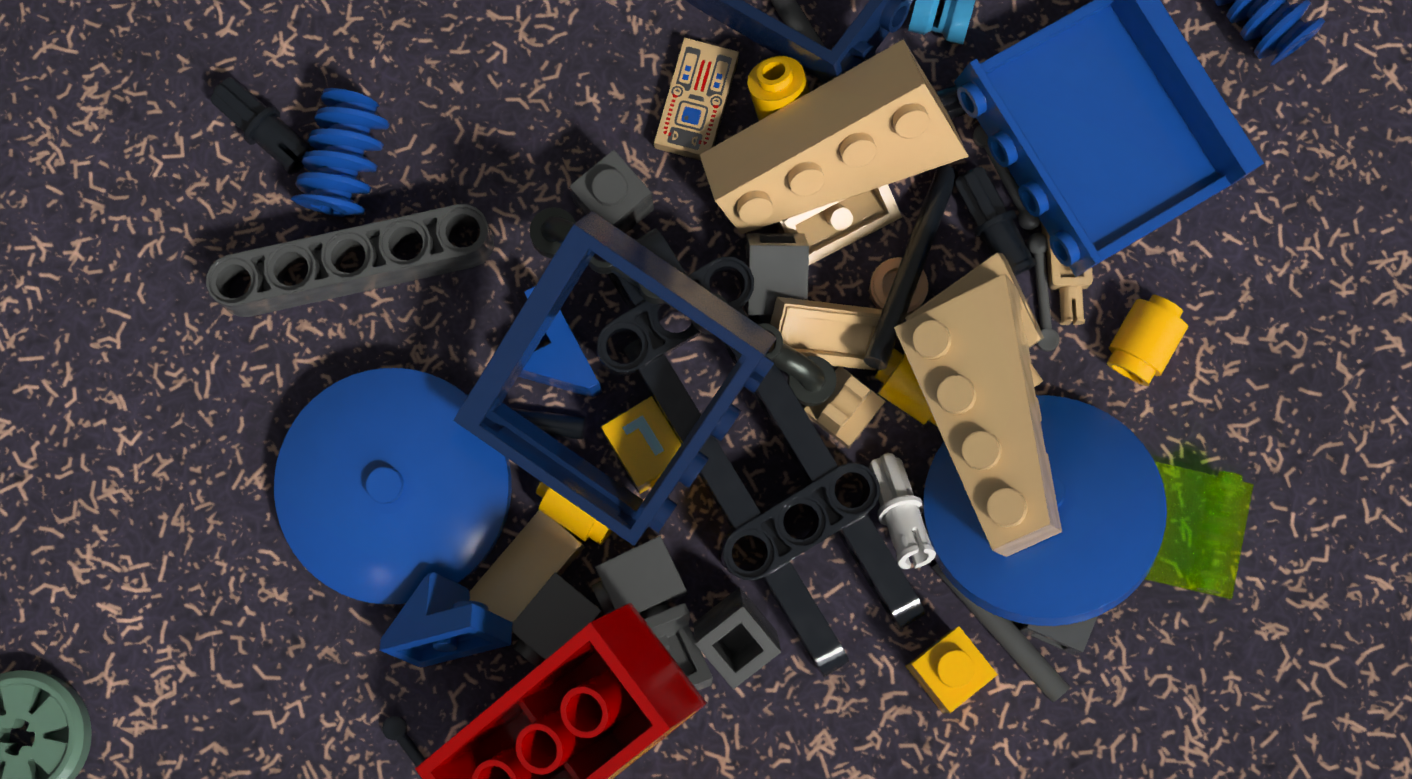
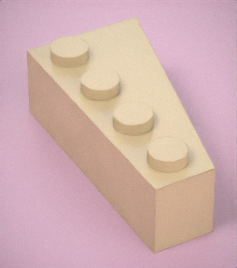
(834, 143)
(984, 402)

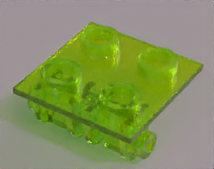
(1202, 530)

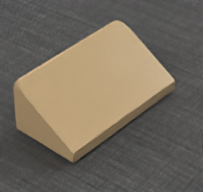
(843, 221)
(526, 567)

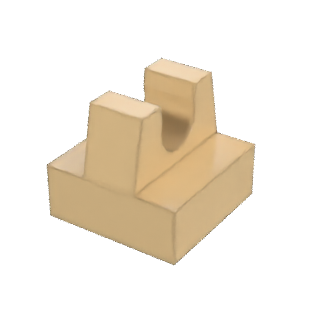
(847, 409)

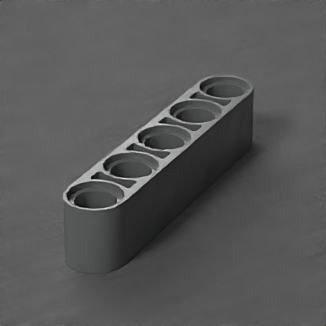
(325, 253)

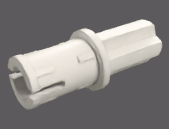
(901, 512)

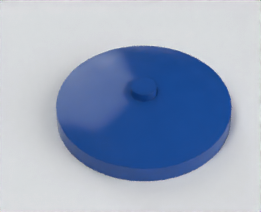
(388, 486)
(1108, 515)

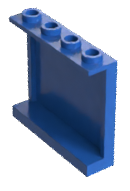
(1106, 126)

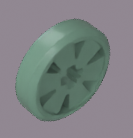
(55, 717)

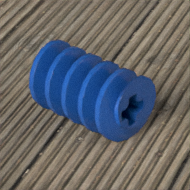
(1276, 22)
(339, 153)

